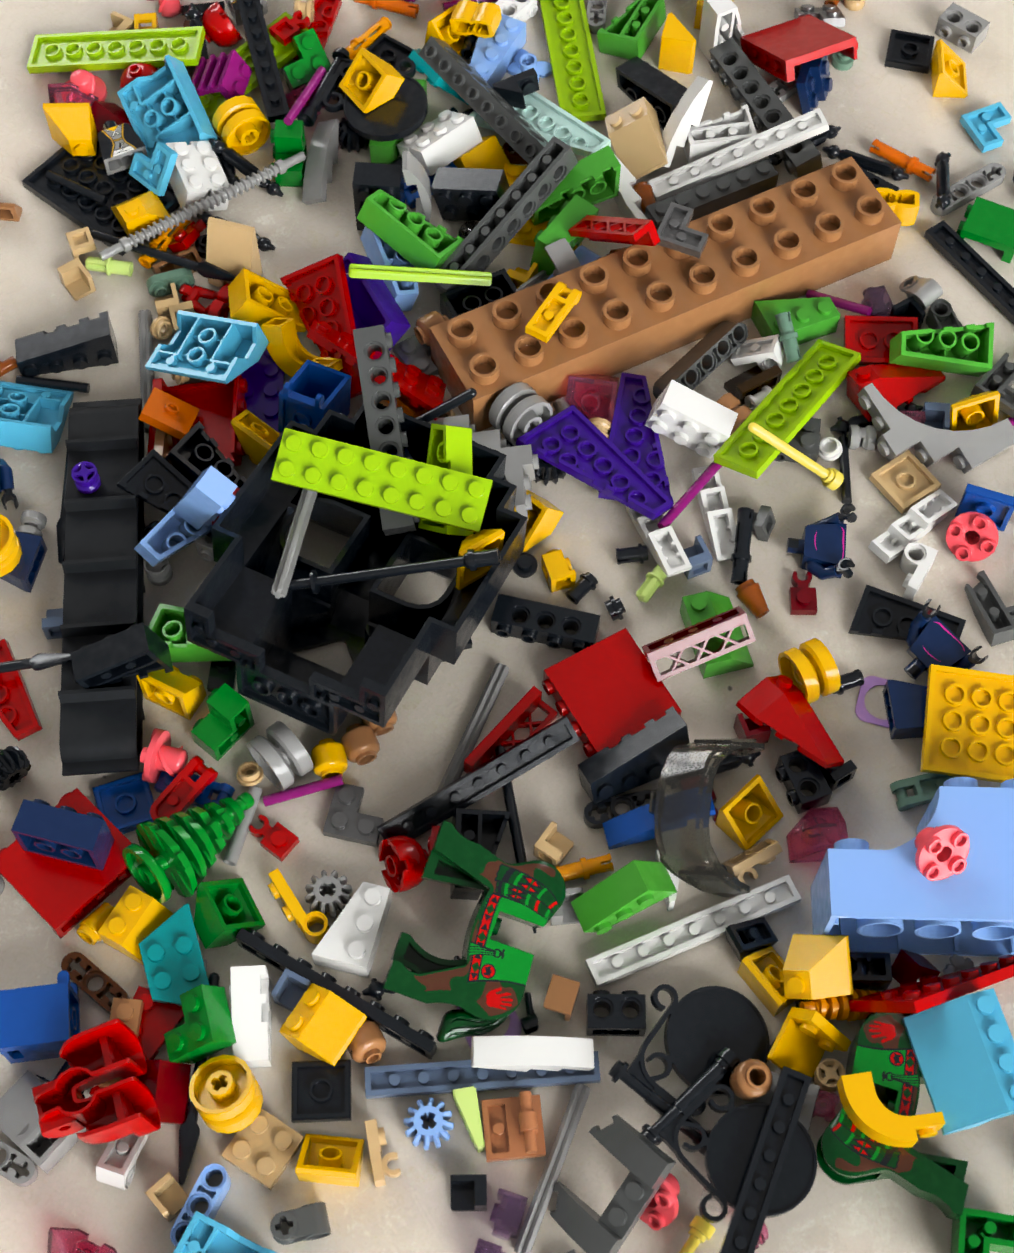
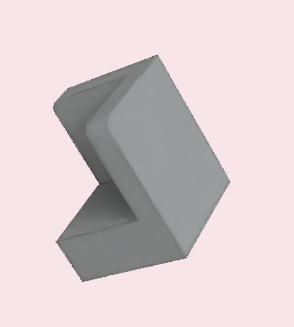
(566, 913)

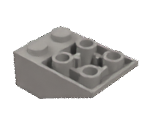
(21, 1125)

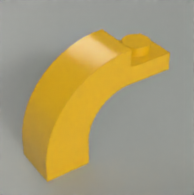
(287, 349)
(878, 1122)

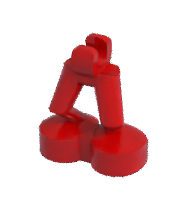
(219, 305)

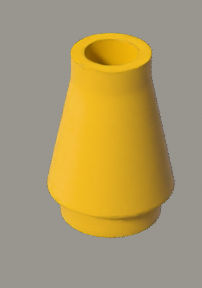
(90, 926)

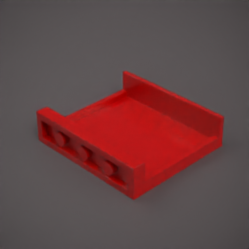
(795, 43)
(217, 407)
(607, 691)
(61, 889)

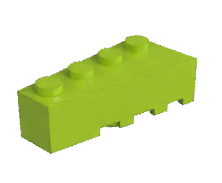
(450, 449)

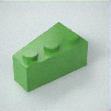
(633, 30)

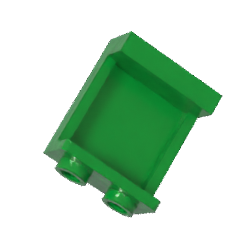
(989, 225)

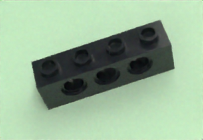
(535, 614)

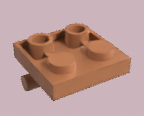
(513, 1128)

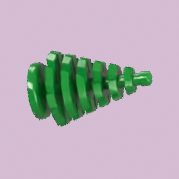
(182, 846)

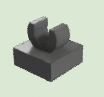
(763, 523)

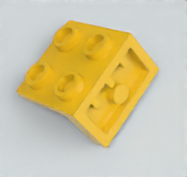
(804, 1041)

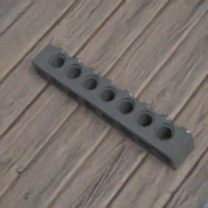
(483, 98)
(764, 105)
(512, 210)
(366, 342)

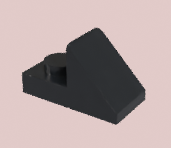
(517, 86)
(750, 937)

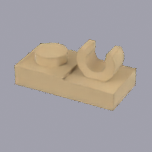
(759, 854)
(376, 1139)

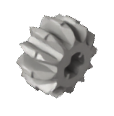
(328, 884)

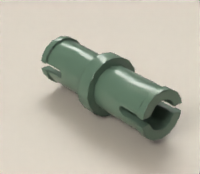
(788, 337)

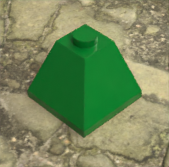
(223, 910)

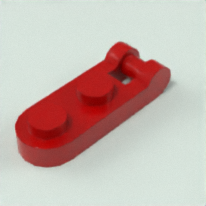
(183, 789)

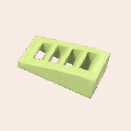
(468, 1108)

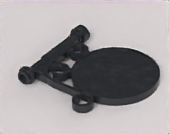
(385, 123)
(692, 1036)
(733, 1143)

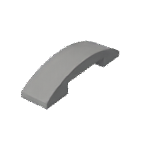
(416, 175)

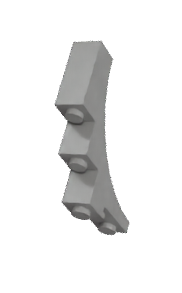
(932, 444)
(519, 464)

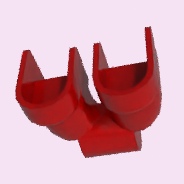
(113, 1111)

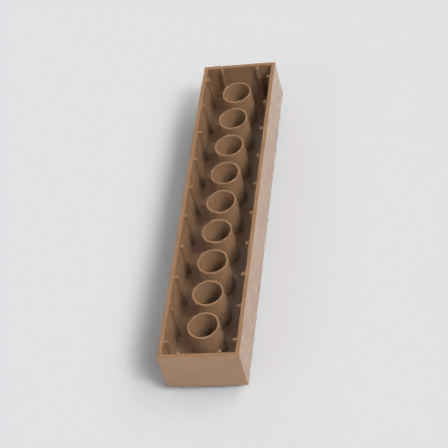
(662, 299)

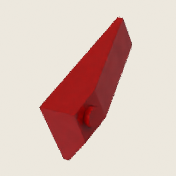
(894, 382)
(787, 711)

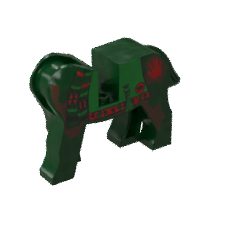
(490, 975)
(854, 1158)

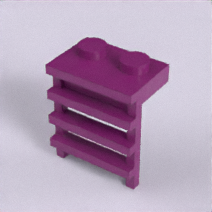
(222, 74)

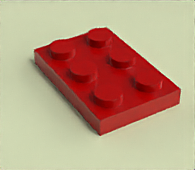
(873, 334)

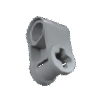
(923, 290)

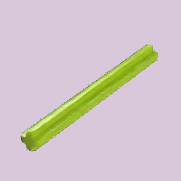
(418, 274)

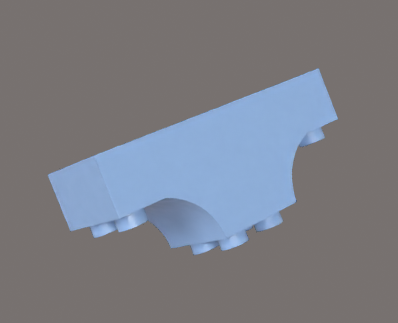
(893, 907)

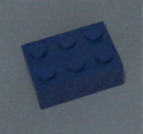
(63, 833)

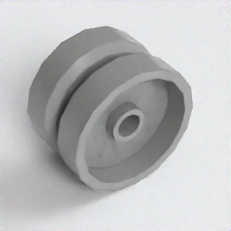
(518, 411)
(280, 755)

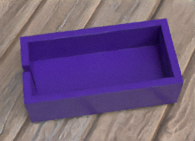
(374, 303)

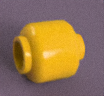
(329, 758)

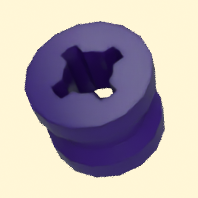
(80, 475)

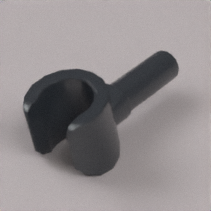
(530, 1022)

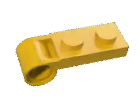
(293, 909)

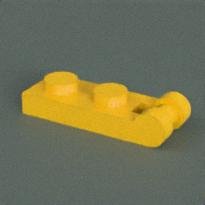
(552, 312)

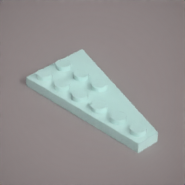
(552, 121)

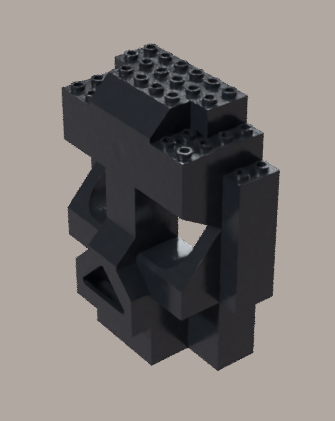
(384, 635)

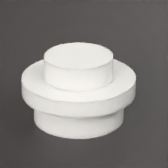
(830, 449)

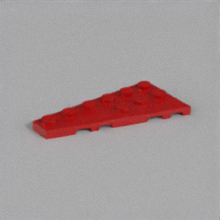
(324, 296)
(416, 385)
(935, 990)

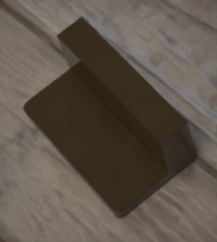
(752, 381)

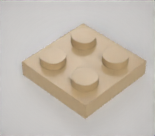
(904, 481)
(263, 1149)

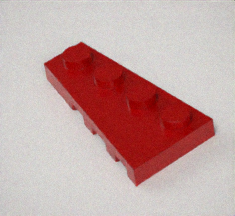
(324, 19)
(15, 702)
(155, 1022)

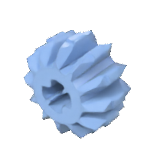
(428, 1135)

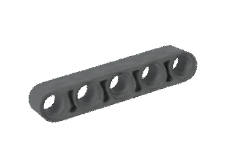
(704, 356)

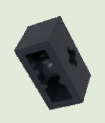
(871, 970)

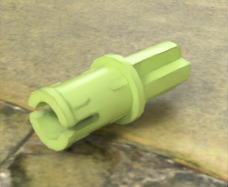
(109, 266)
(653, 581)

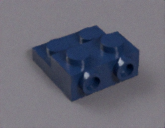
(813, 83)

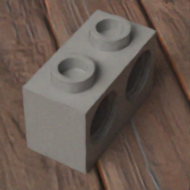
(962, 27)

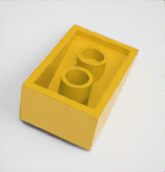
(260, 300)

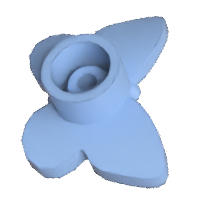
(525, 61)

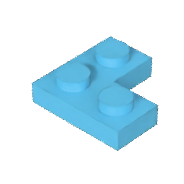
(982, 125)
(154, 172)

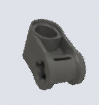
(941, 315)
(308, 1223)

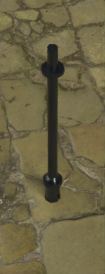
(470, 560)

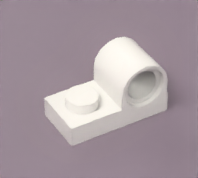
(765, 351)
(916, 569)
(119, 1161)

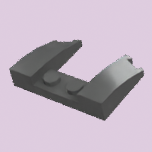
(999, 379)
(991, 613)
(647, 1172)

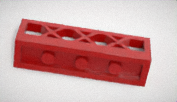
(616, 230)
(507, 727)

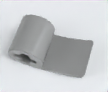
(562, 256)

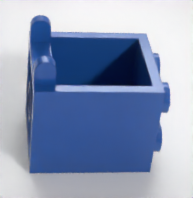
(311, 395)
(38, 1020)

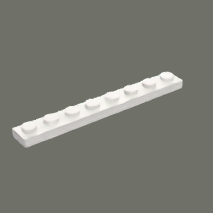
(739, 154)
(691, 931)

